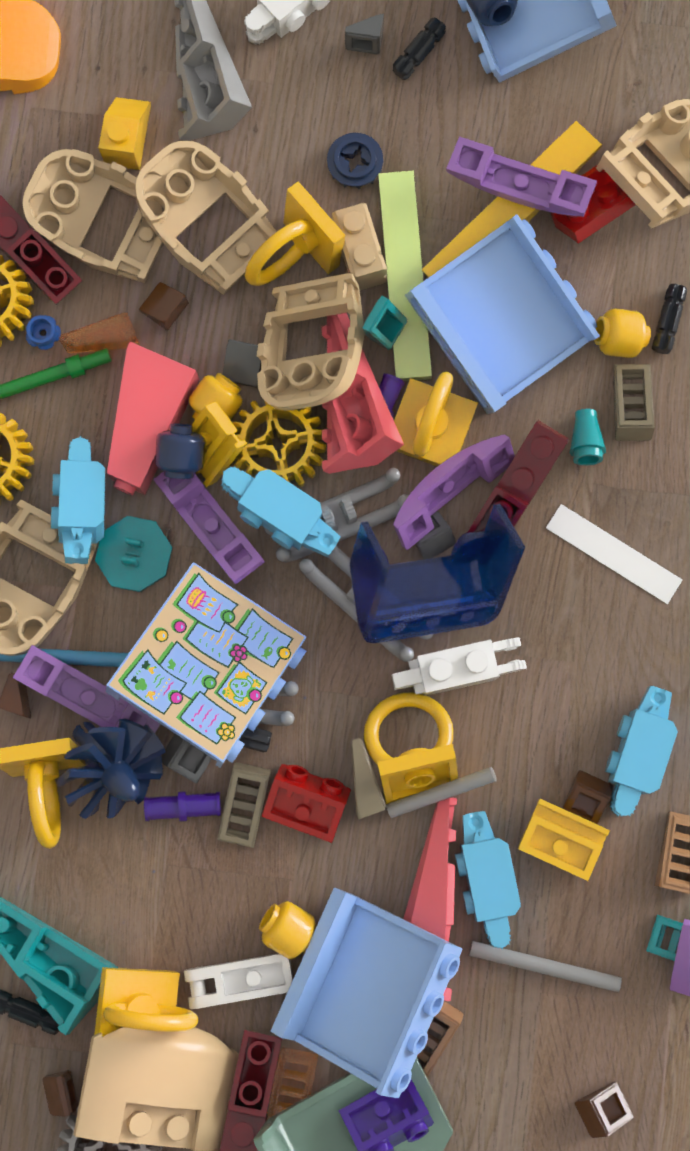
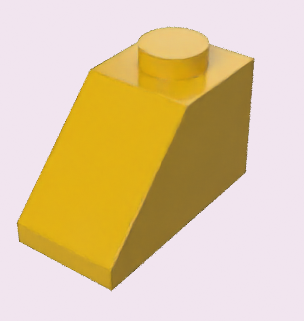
(124, 132)

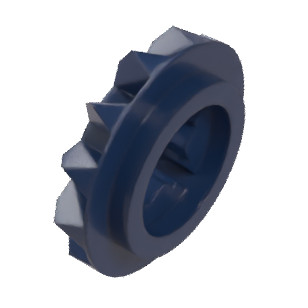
(349, 146)

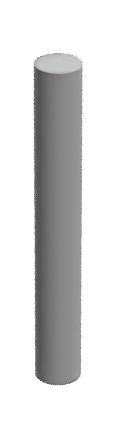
(441, 792)

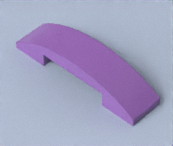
(519, 181)
(482, 459)
(211, 526)
(76, 691)

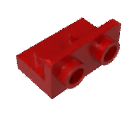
(604, 206)
(306, 802)

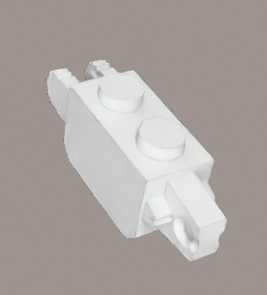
(278, 17)
(457, 667)

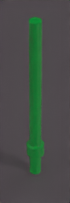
(73, 366)

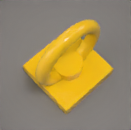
(308, 229)
(433, 420)
(40, 767)
(419, 767)
(141, 1001)

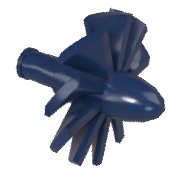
(117, 762)

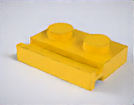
(220, 442)
(563, 839)

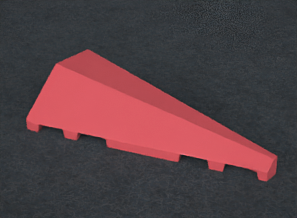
(359, 420)
(434, 884)

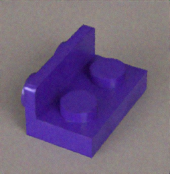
(385, 1121)

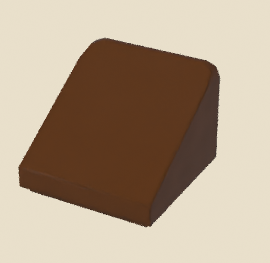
(164, 305)
(15, 697)
(588, 797)
(60, 1093)
(604, 1111)

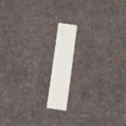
(614, 554)

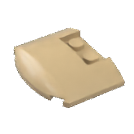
(157, 1089)

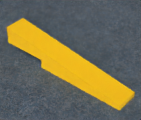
(566, 153)

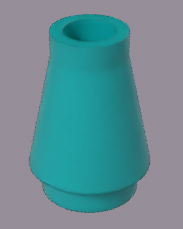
(587, 440)

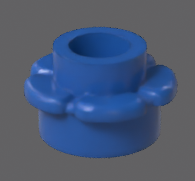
(38, 324)

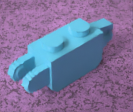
(80, 502)
(280, 509)
(642, 752)
(489, 877)

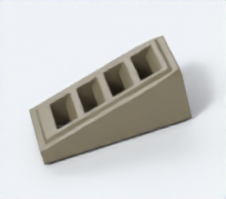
(633, 424)
(252, 773)
(367, 791)

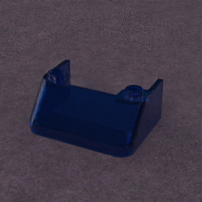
(434, 592)

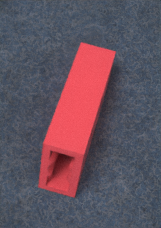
(150, 399)

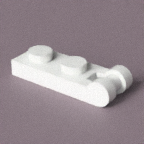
(239, 980)

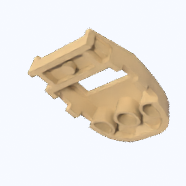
(669, 139)
(182, 186)
(66, 200)
(313, 378)
(24, 617)

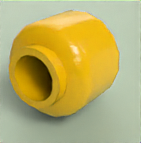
(622, 333)
(219, 390)
(287, 929)

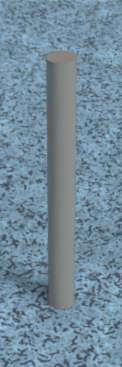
(545, 966)

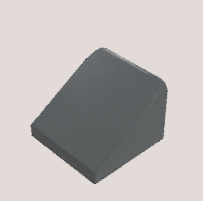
(365, 35)
(242, 363)
(436, 540)
(185, 759)

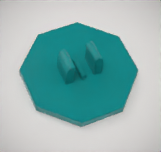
(134, 554)

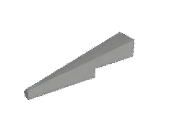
(211, 86)

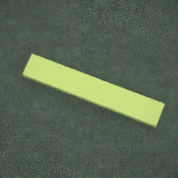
(404, 271)

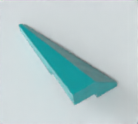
(52, 965)

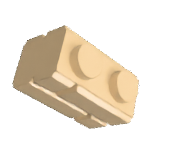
(361, 247)

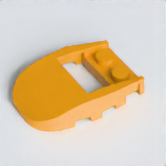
(27, 46)

